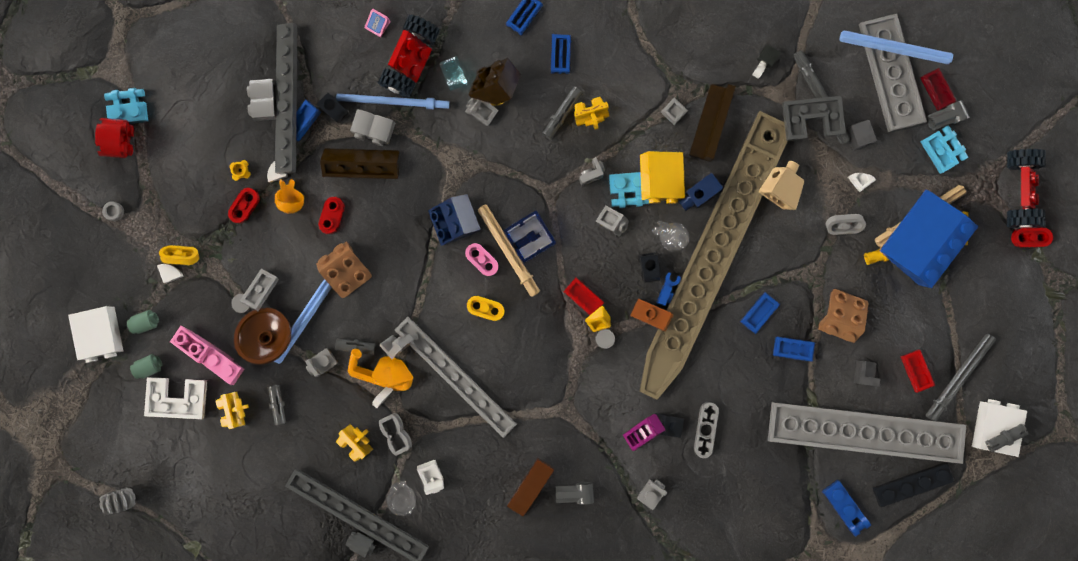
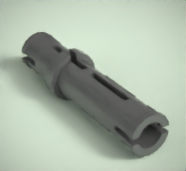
(557, 119)

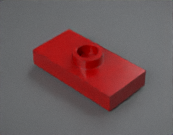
(583, 296)
(917, 370)

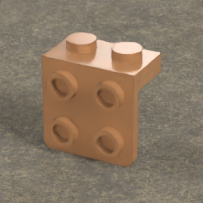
(343, 270)
(845, 316)

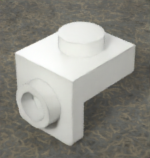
(431, 477)

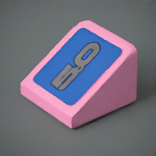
(377, 23)

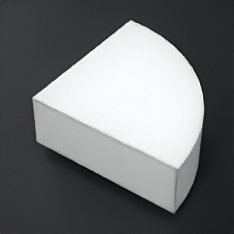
(272, 176)
(861, 180)
(169, 273)
(382, 396)

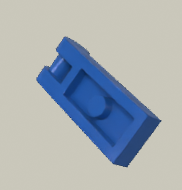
(846, 507)

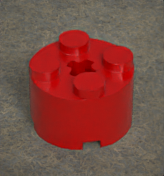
(114, 138)

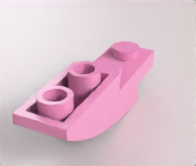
(207, 354)

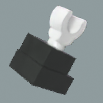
(767, 58)

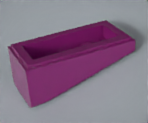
(653, 426)

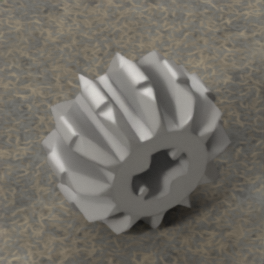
(117, 501)

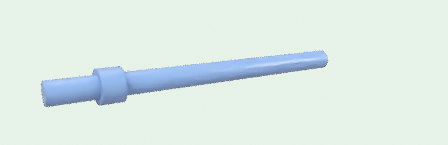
(429, 103)

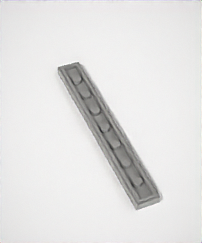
(456, 378)

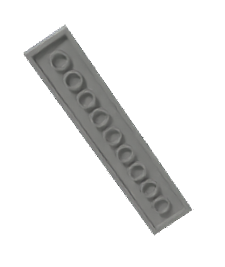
(867, 432)

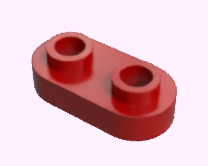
(242, 204)
(331, 215)
(1030, 237)

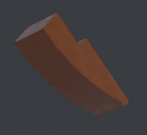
(530, 487)

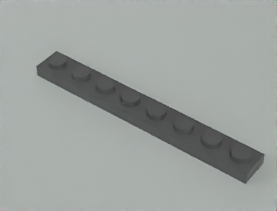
(286, 99)
(356, 516)

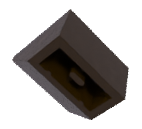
(496, 82)

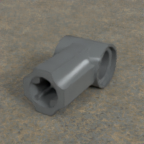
(950, 115)
(580, 493)

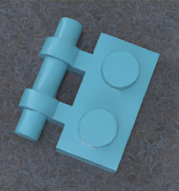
(132, 112)
(940, 152)
(623, 184)

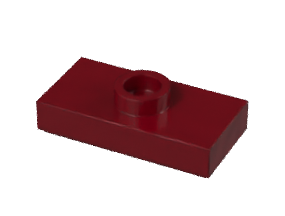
(938, 89)

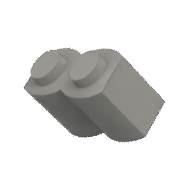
(262, 100)
(372, 127)
(398, 439)

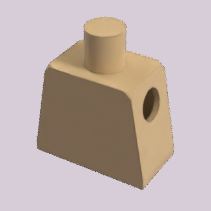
(783, 186)

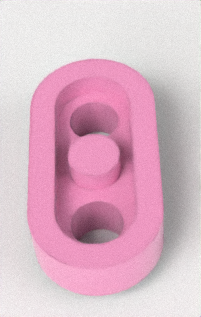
(482, 259)

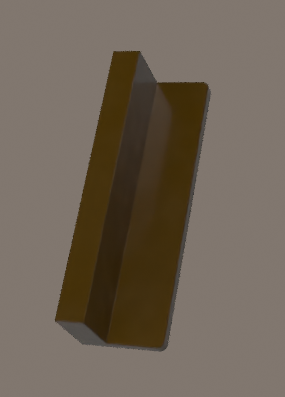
(712, 122)
(360, 163)

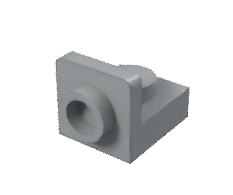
(481, 110)
(590, 176)
(613, 221)
(394, 346)
(321, 363)
(652, 493)

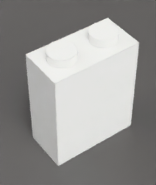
(96, 334)
(993, 419)

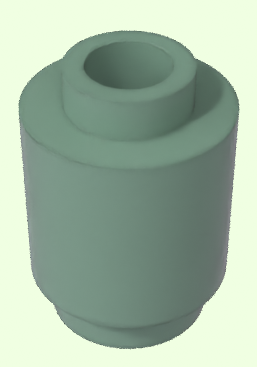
(142, 322)
(146, 366)

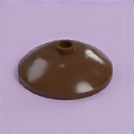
(255, 329)

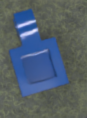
(666, 295)

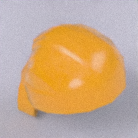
(288, 199)

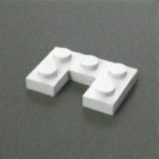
(160, 405)

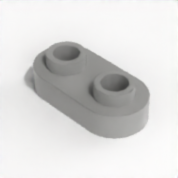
(845, 224)

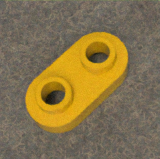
(179, 255)
(485, 308)

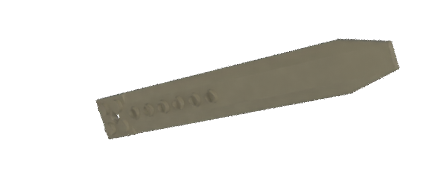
(713, 254)

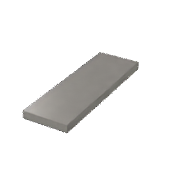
(893, 76)

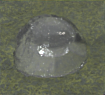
(672, 235)
(401, 499)

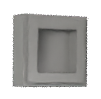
(674, 111)

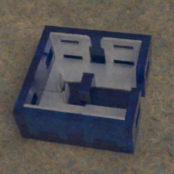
(530, 237)

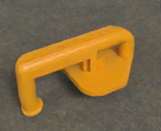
(387, 373)

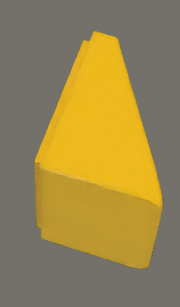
(599, 320)

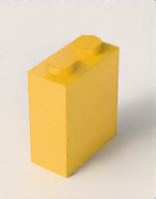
(662, 177)

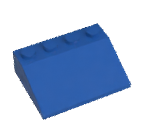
(928, 239)

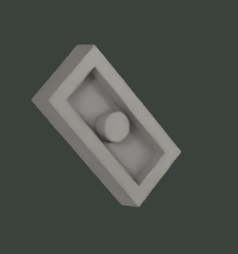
(259, 290)

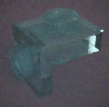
(453, 73)

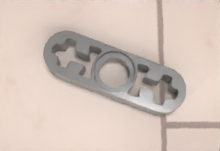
(713, 416)

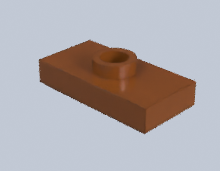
(651, 315)

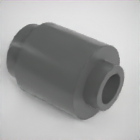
(360, 544)

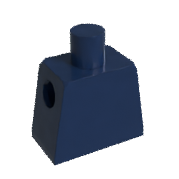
(708, 186)

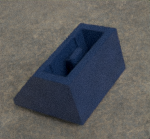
(454, 219)

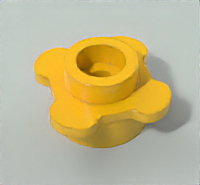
(235, 166)

